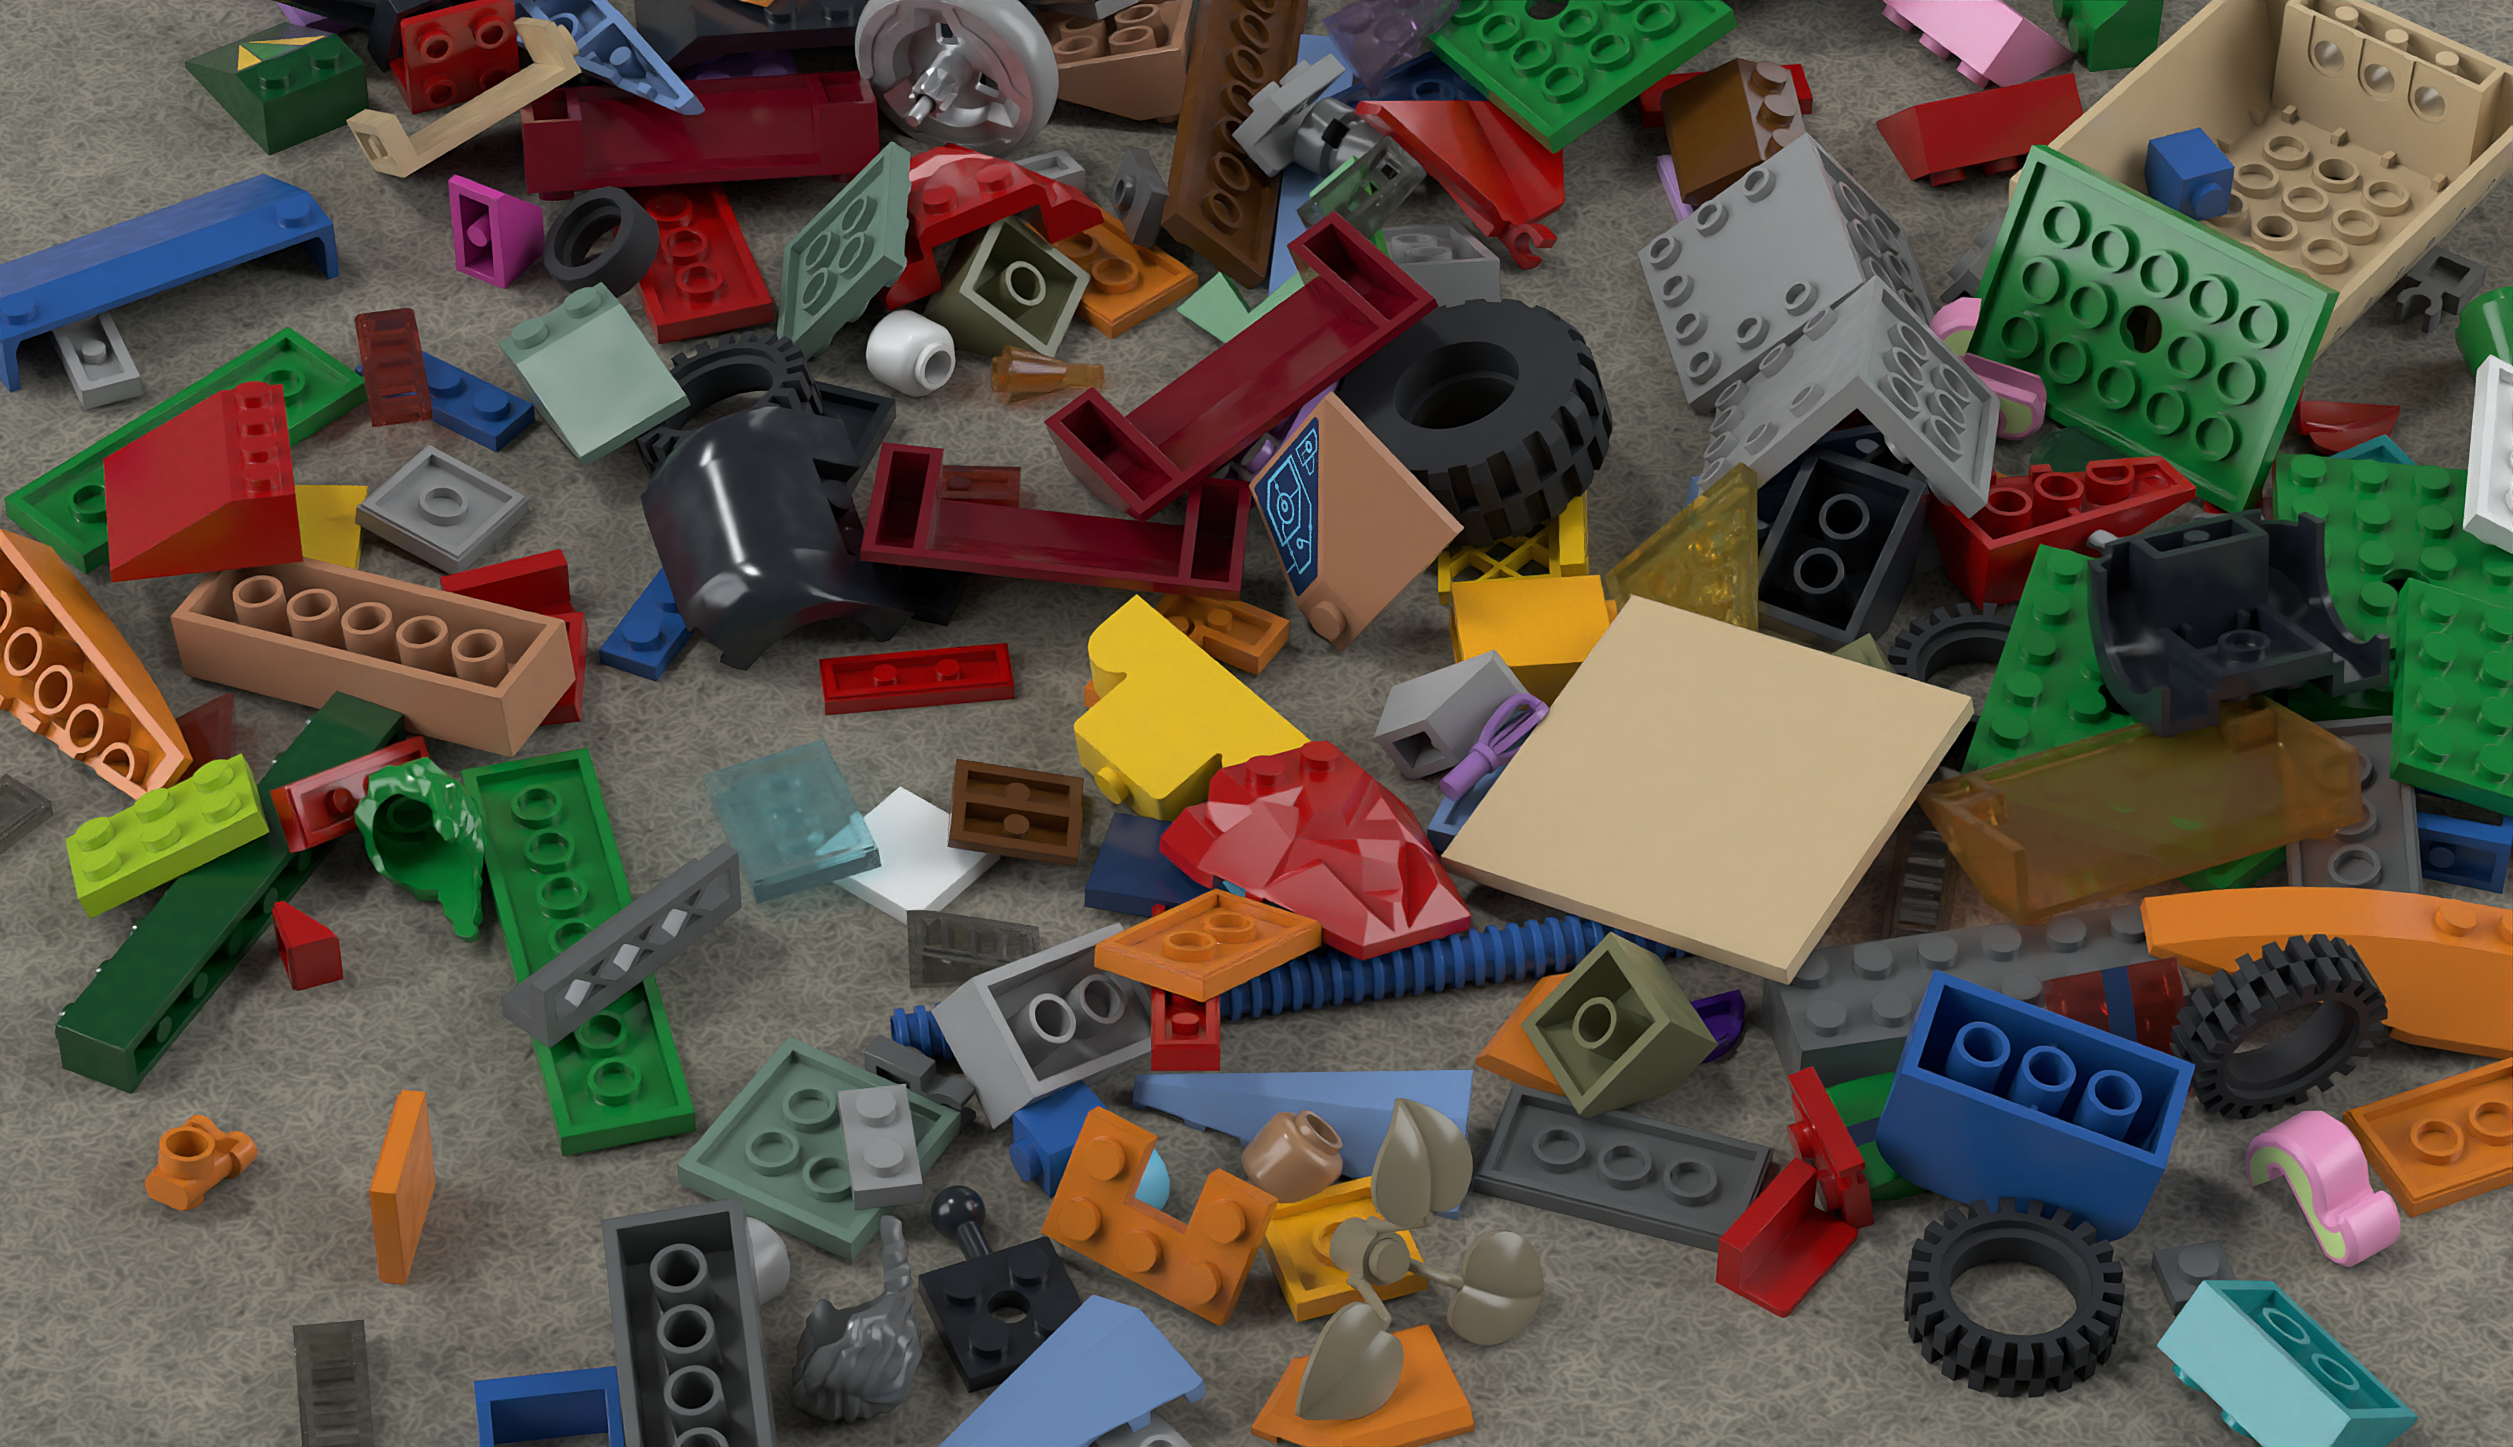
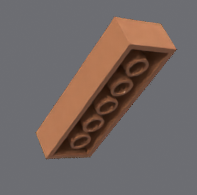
(438, 657)

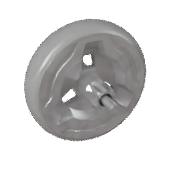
(948, 101)

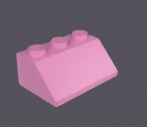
(1985, 34)

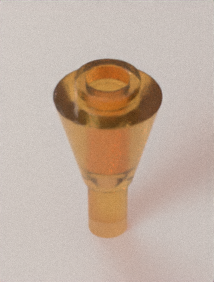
(1028, 374)

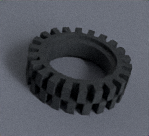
(728, 371)
(1947, 642)
(2259, 993)
(2027, 1238)

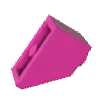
(493, 232)

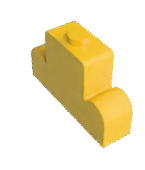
(1167, 716)

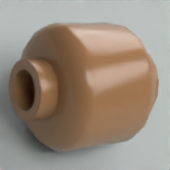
(1293, 1156)

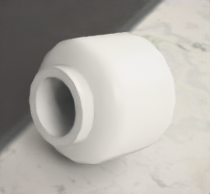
(910, 353)

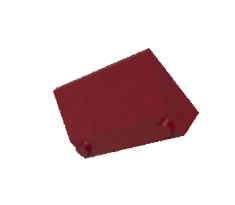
(746, 133)
(1339, 318)
(919, 529)

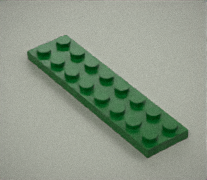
(551, 885)

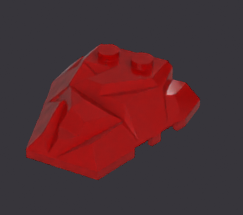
(966, 190)
(1323, 844)

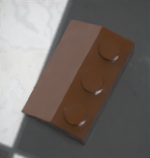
(1728, 124)

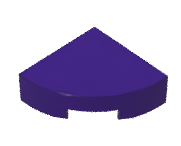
(1723, 1018)

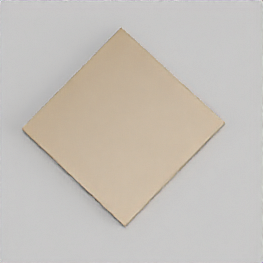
(1709, 788)

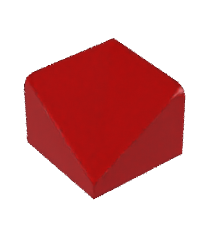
(306, 948)

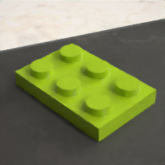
(165, 835)

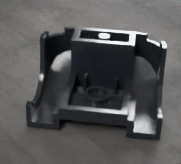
(767, 533)
(2219, 616)

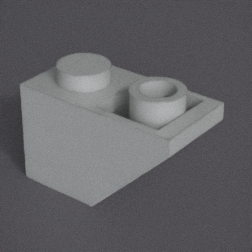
(1441, 715)

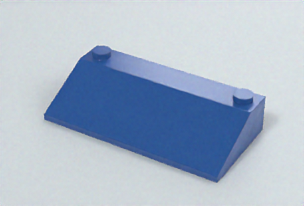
(156, 255)

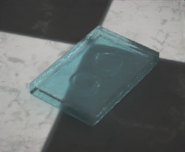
(791, 821)

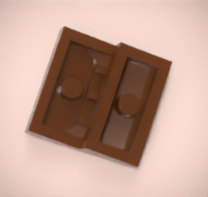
(1015, 812)

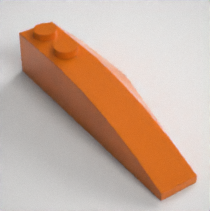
(77, 675)
(2432, 957)

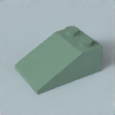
(592, 373)

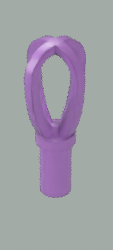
(1486, 755)

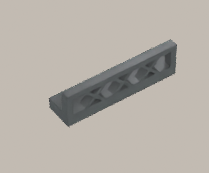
(626, 948)

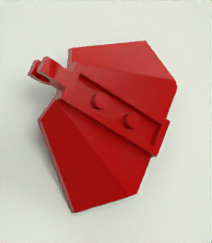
(1483, 162)

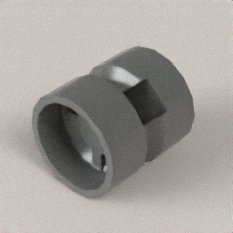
(1331, 136)

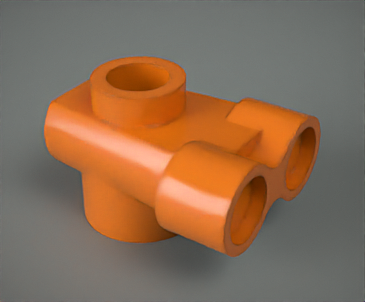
(195, 1161)

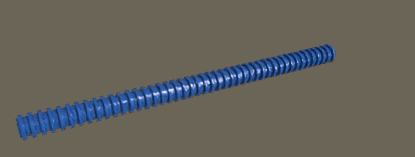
(1342, 976)

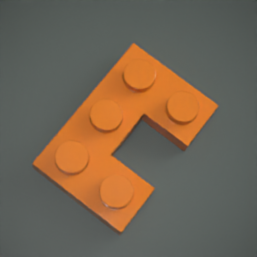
(1224, 630)
(1188, 1264)

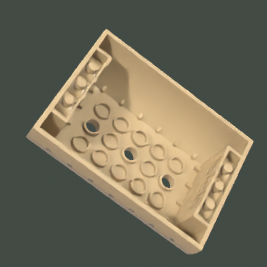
(2310, 98)

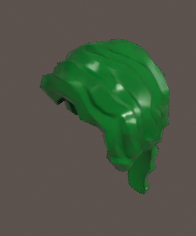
(427, 839)

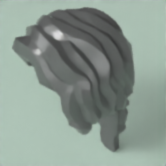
(865, 1354)

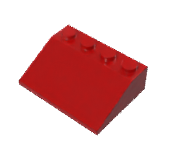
(205, 490)

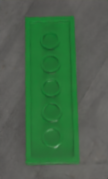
(69, 501)

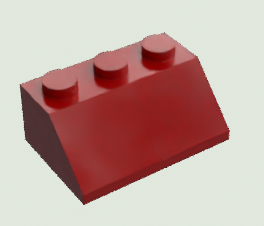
(1980, 128)

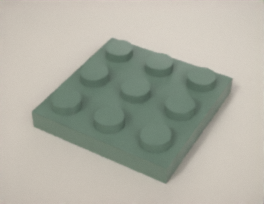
(846, 254)
(787, 1151)

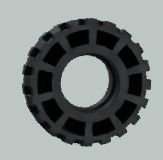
(1488, 413)

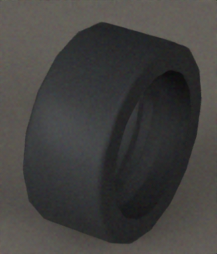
(583, 224)

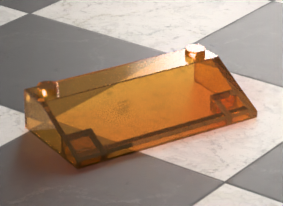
(2143, 807)

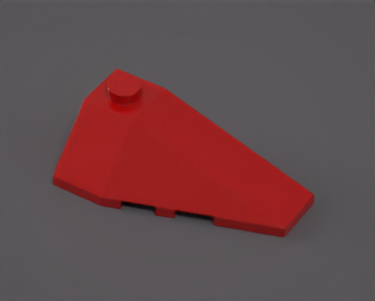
(1997, 546)

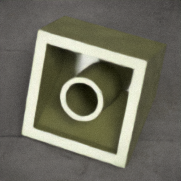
(1007, 290)
(1618, 1029)

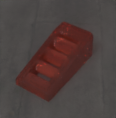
(392, 365)

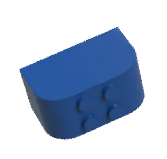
(2030, 1108)

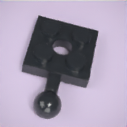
(968, 1293)

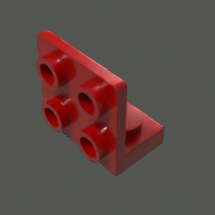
(455, 54)

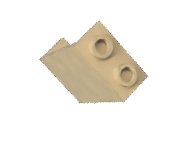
(398, 155)

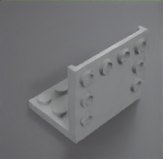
(1766, 261)
(1873, 359)

